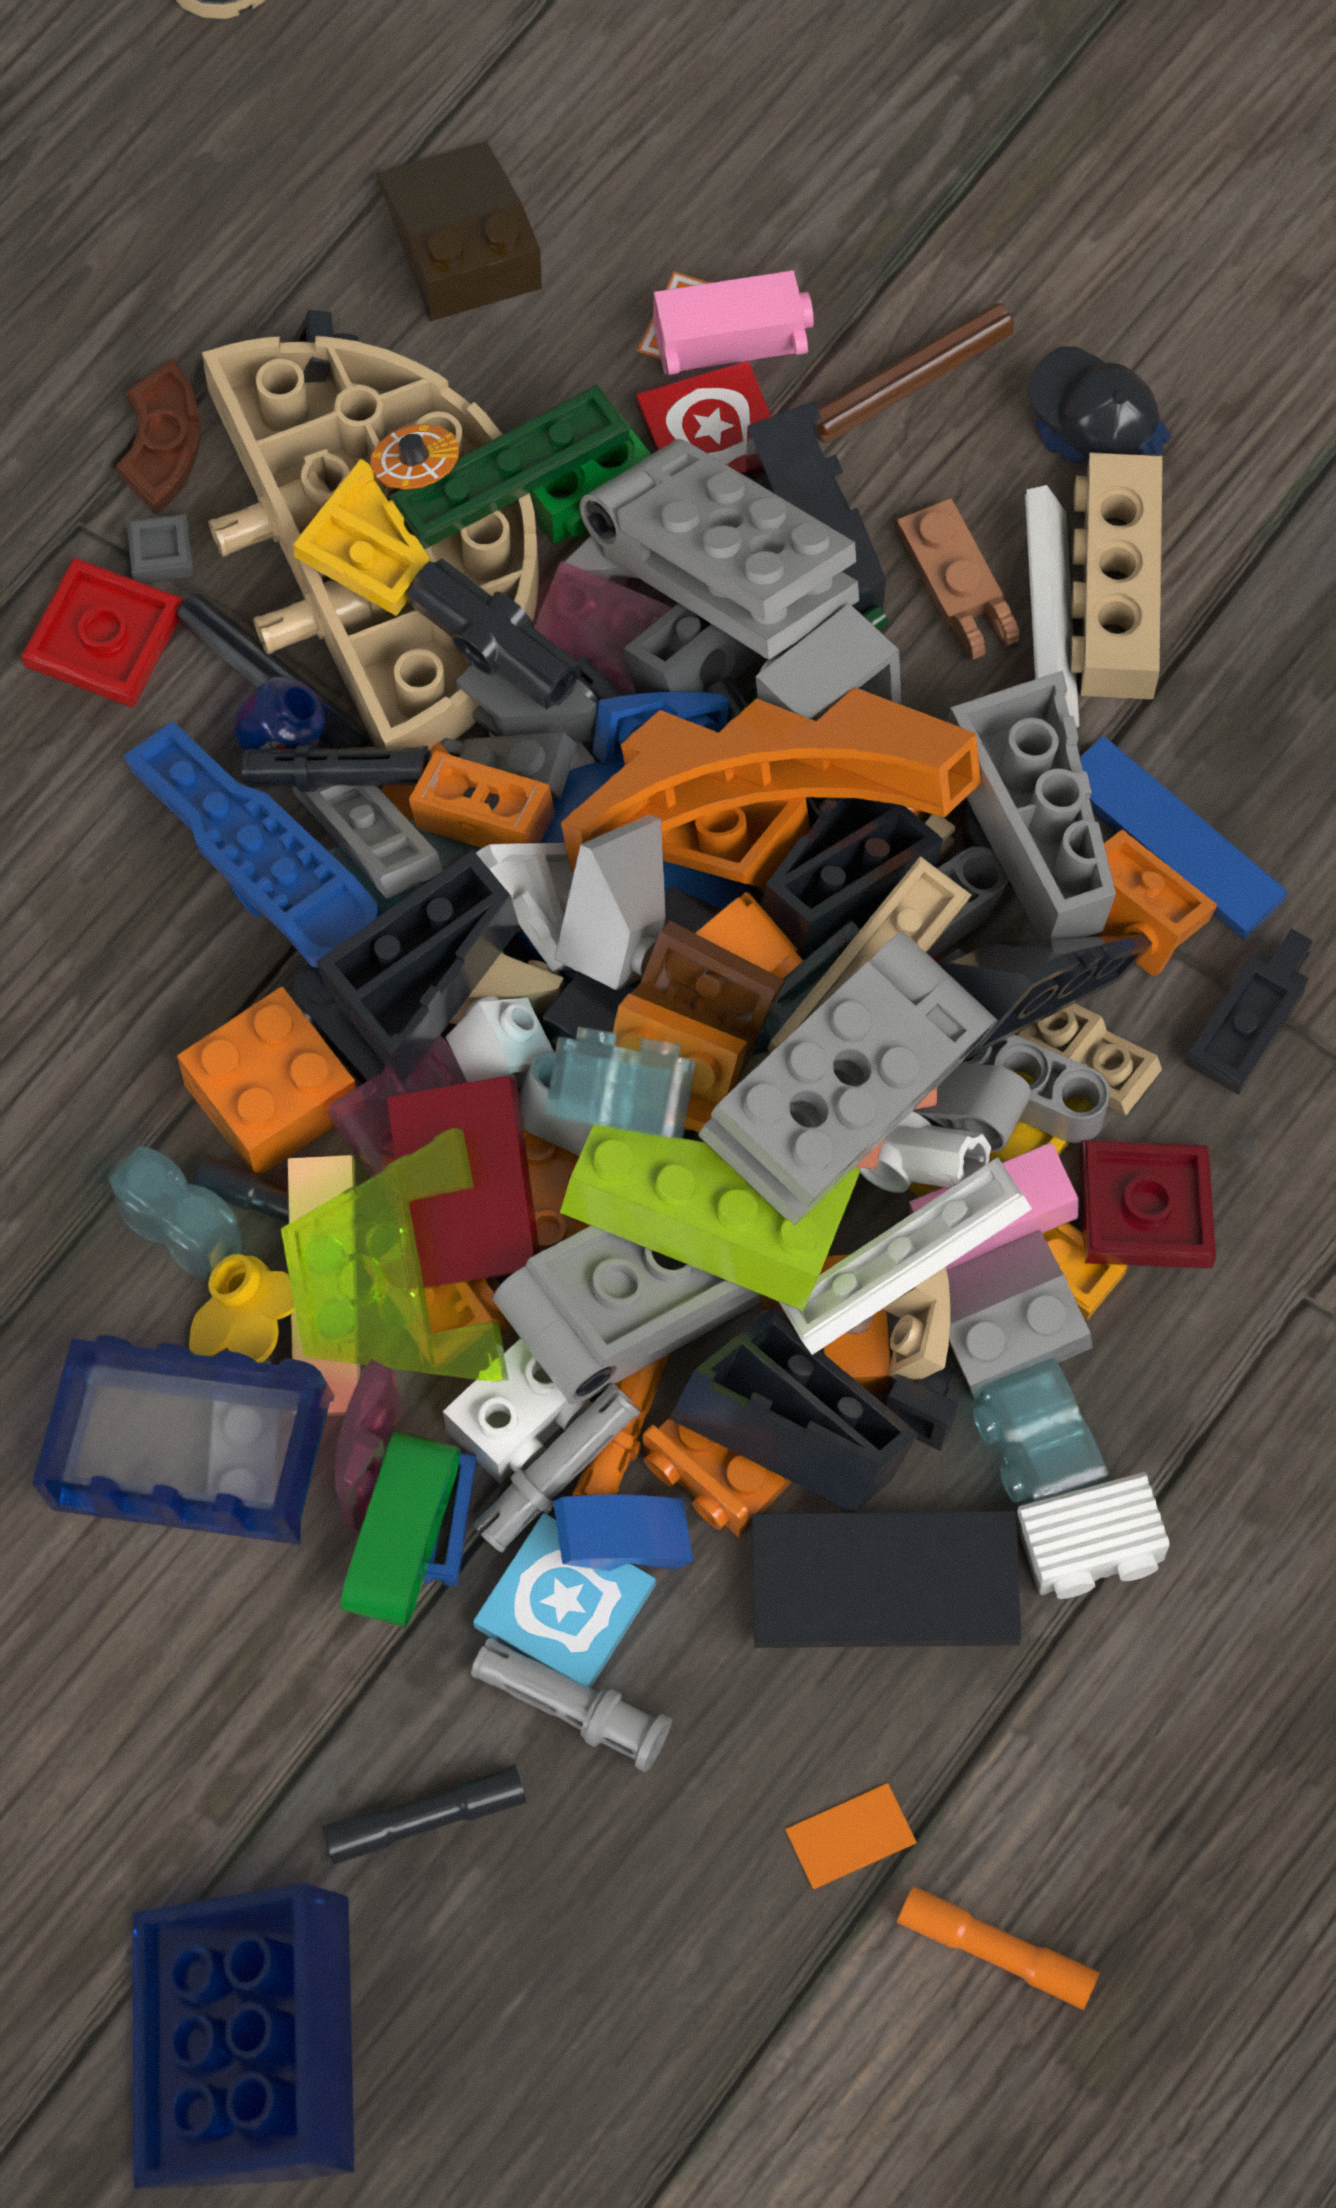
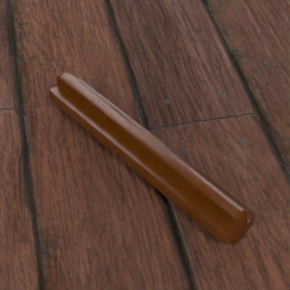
(913, 371)

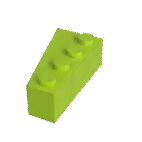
(701, 1212)

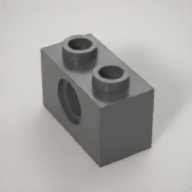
(685, 654)

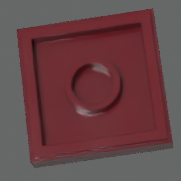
(1147, 1204)

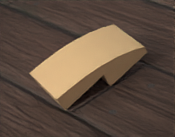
(1084, 1038)
(923, 1331)

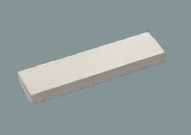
(1050, 589)
(908, 1254)

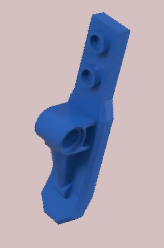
(255, 846)

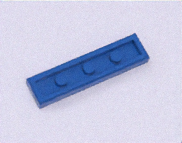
(1163, 824)

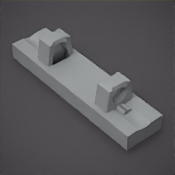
(374, 835)

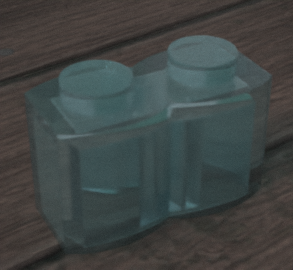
(620, 1085)
(168, 1211)
(1038, 1434)

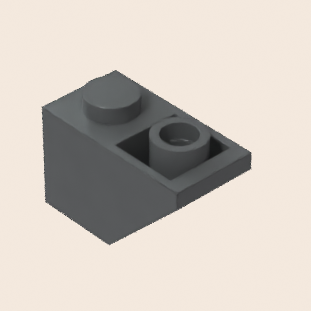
(510, 712)

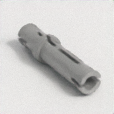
(556, 1468)

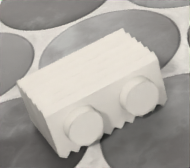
(1093, 1536)

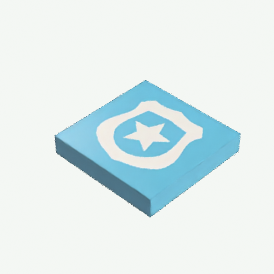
(562, 1612)

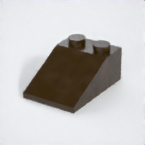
(462, 230)

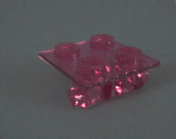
(596, 619)

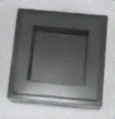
(160, 548)

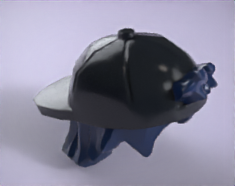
(1094, 407)

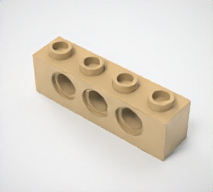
(1130, 491)

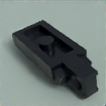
(1251, 1014)

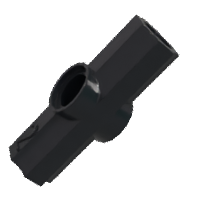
(494, 633)

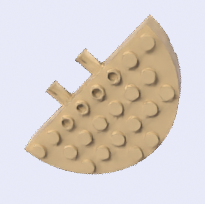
(297, 451)

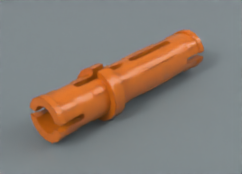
(607, 1469)

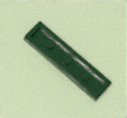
(512, 466)

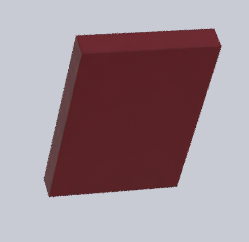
(481, 1228)

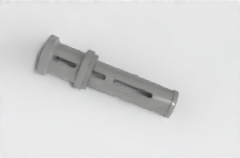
(598, 1715)

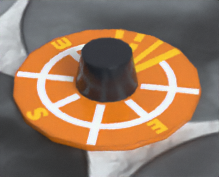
(414, 456)

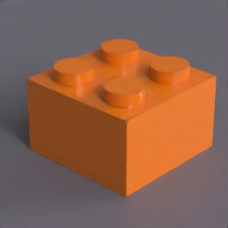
(266, 1081)

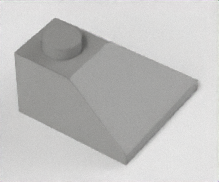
(615, 904)

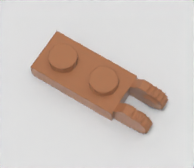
(956, 575)

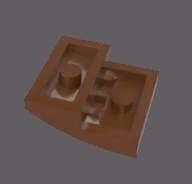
(709, 985)

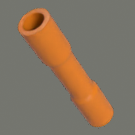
(1036, 1965)

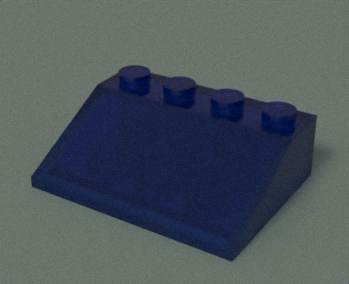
(243, 2040)

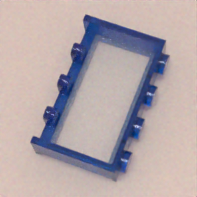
(183, 1439)

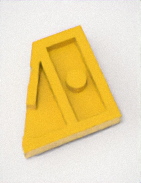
(363, 542)

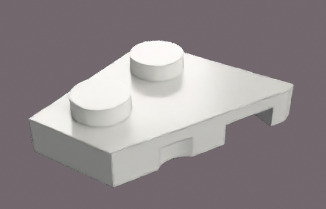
(539, 887)

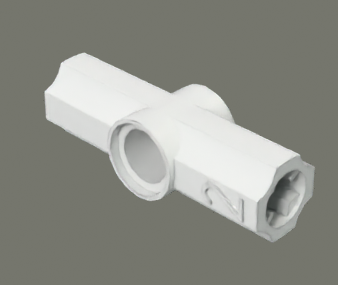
(927, 1156)

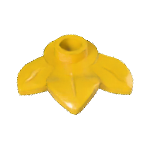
(242, 1309)

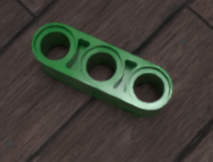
(400, 1529)

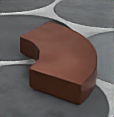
(165, 436)

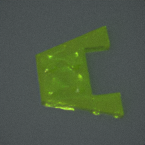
(362, 1277)

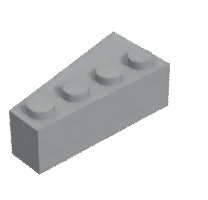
(1039, 806)

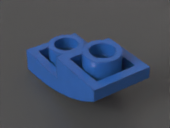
(625, 714)
(621, 1530)

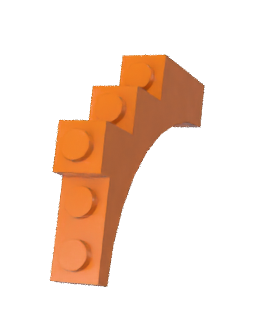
(768, 754)

